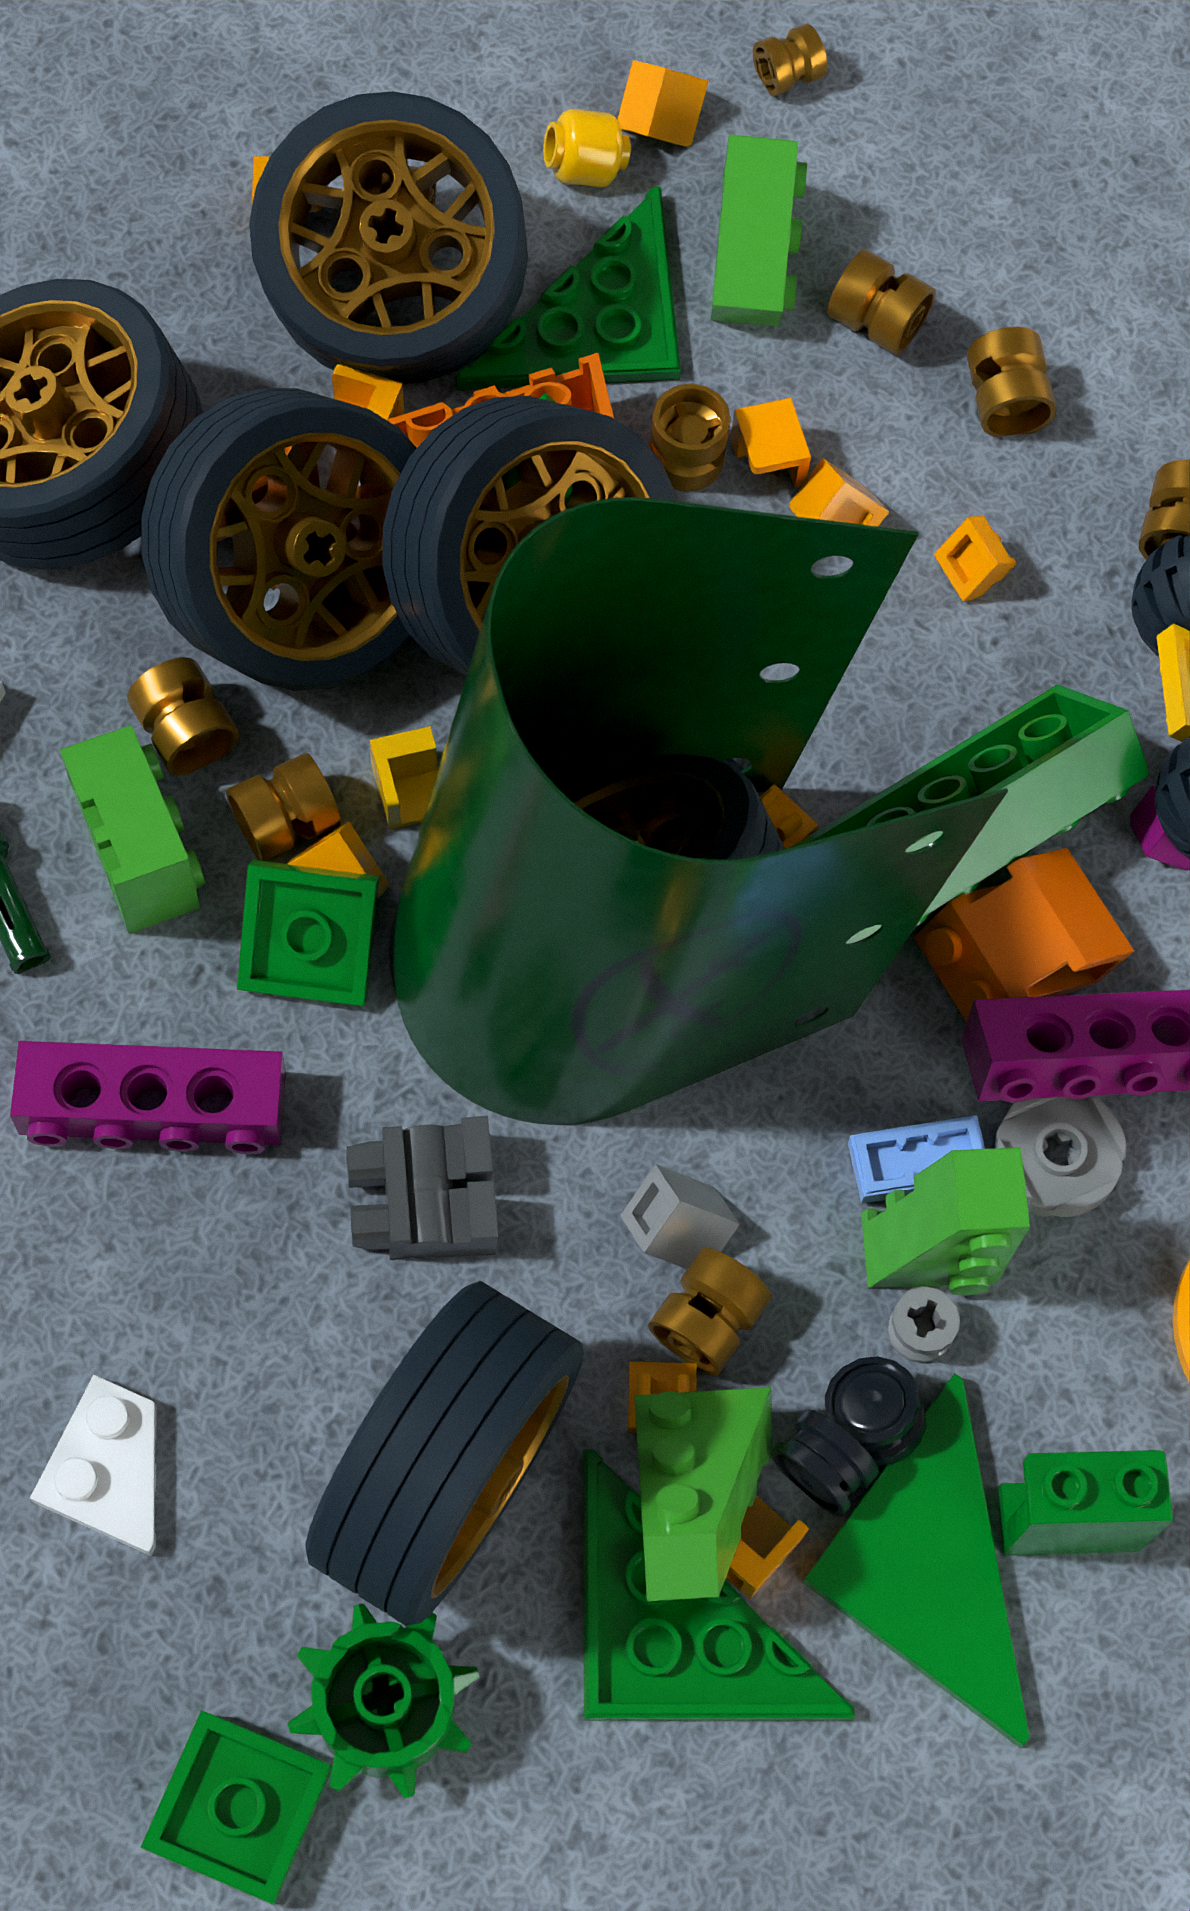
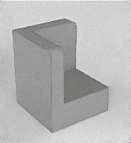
(678, 1217)

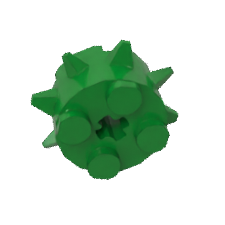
(346, 1681)

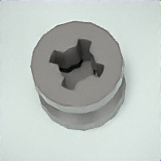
(916, 1337)

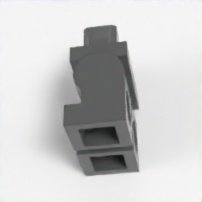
(434, 1191)

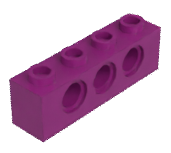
(1079, 1045)
(54, 1071)

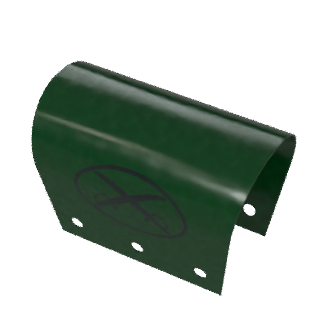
(597, 973)

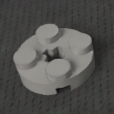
(1091, 1168)

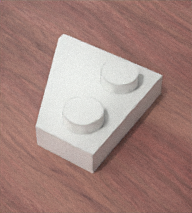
(106, 1466)

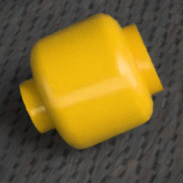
(586, 148)

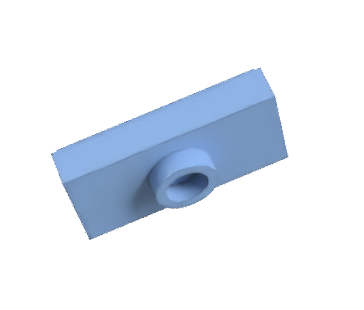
(893, 1156)

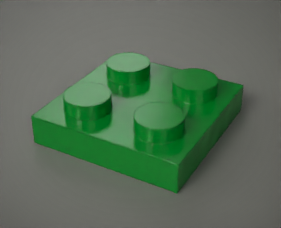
(307, 932)
(237, 1808)

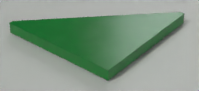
(606, 305)
(925, 1571)
(679, 1654)

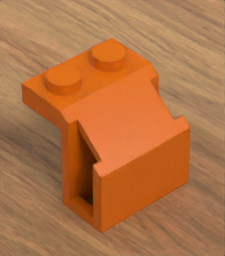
(1025, 937)

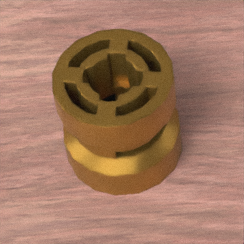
(790, 59)

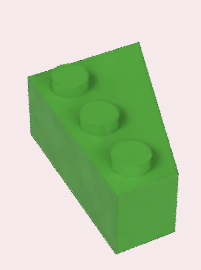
(757, 231)
(134, 828)
(953, 1226)
(696, 1482)

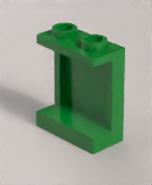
(1086, 1503)

